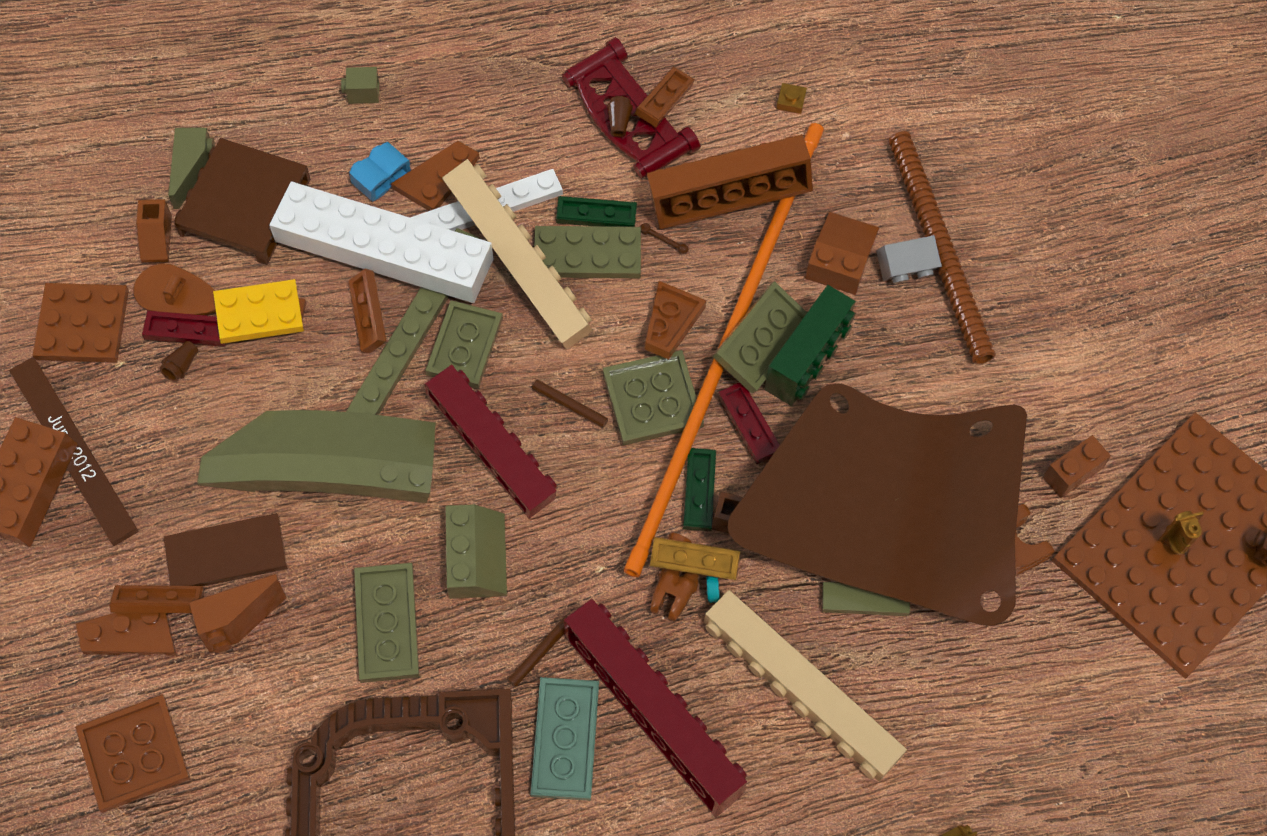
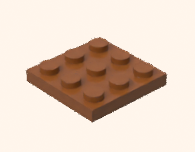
(81, 322)
(132, 753)

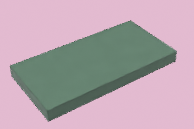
(565, 739)

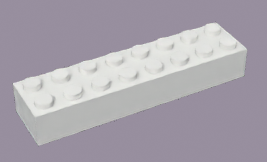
(382, 242)

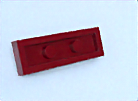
(181, 328)
(749, 422)

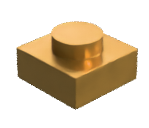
(791, 98)

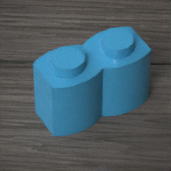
(379, 170)

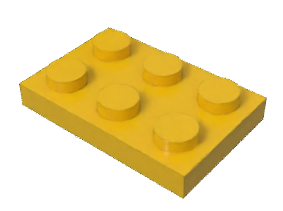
(258, 311)

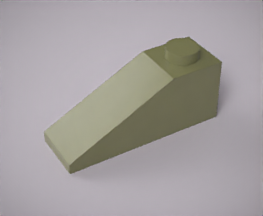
(189, 155)

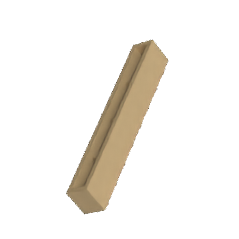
(517, 254)
(804, 686)

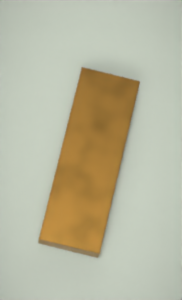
(695, 558)

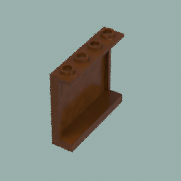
(239, 197)

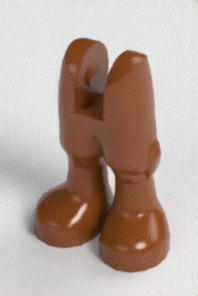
(675, 585)

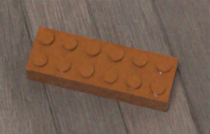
(731, 181)

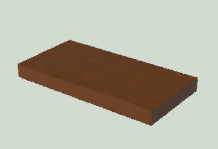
(226, 552)

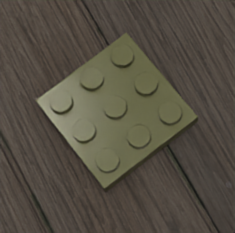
(650, 397)

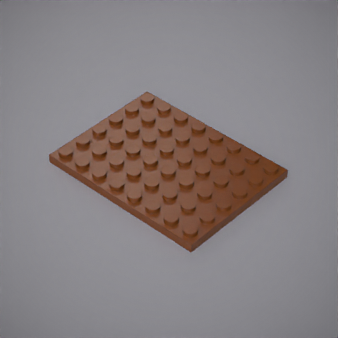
(1166, 598)

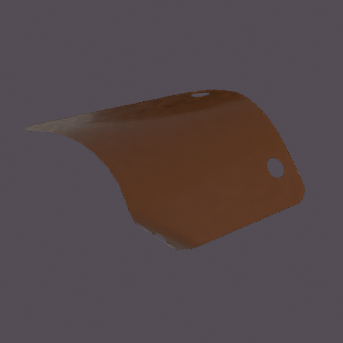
(835, 512)

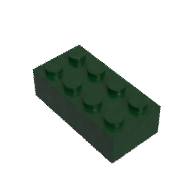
(810, 346)

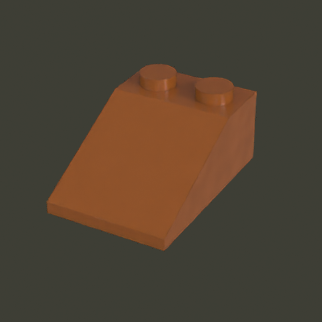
(841, 253)
(234, 613)

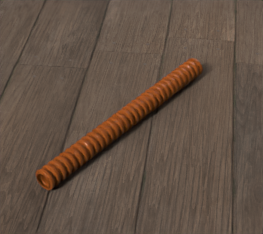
(950, 272)

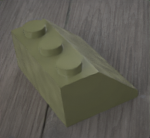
(475, 552)

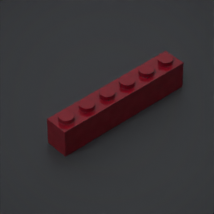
(491, 441)

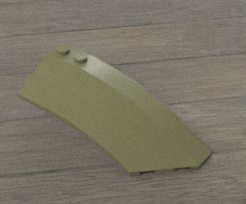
(326, 455)

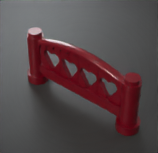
(607, 65)

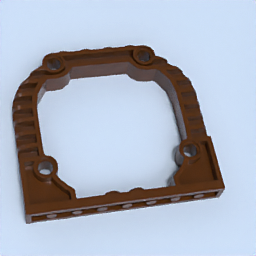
(485, 721)

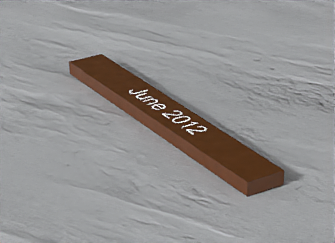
(83, 465)

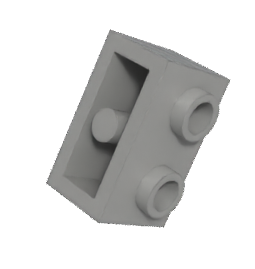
(909, 258)

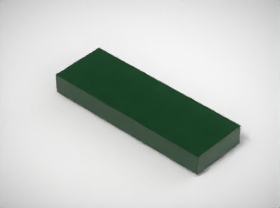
(595, 212)
(699, 490)

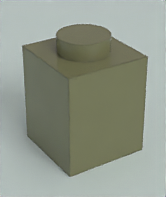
(361, 85)

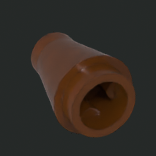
(619, 114)
(178, 362)

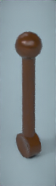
(646, 229)

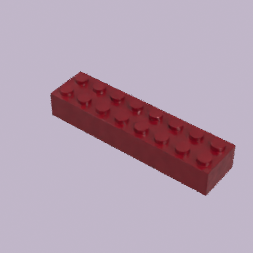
(655, 708)

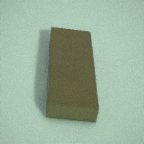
(852, 600)

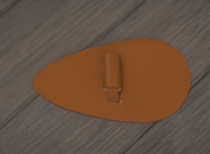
(173, 290)

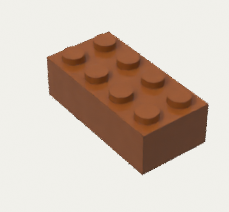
(30, 473)

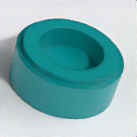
(713, 589)

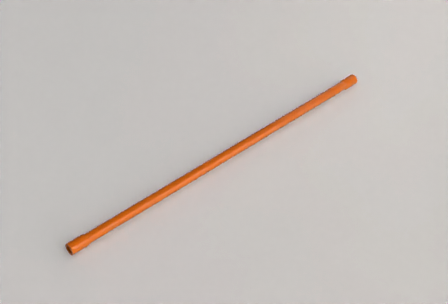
(641, 550)

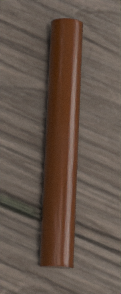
(570, 403)
(538, 653)

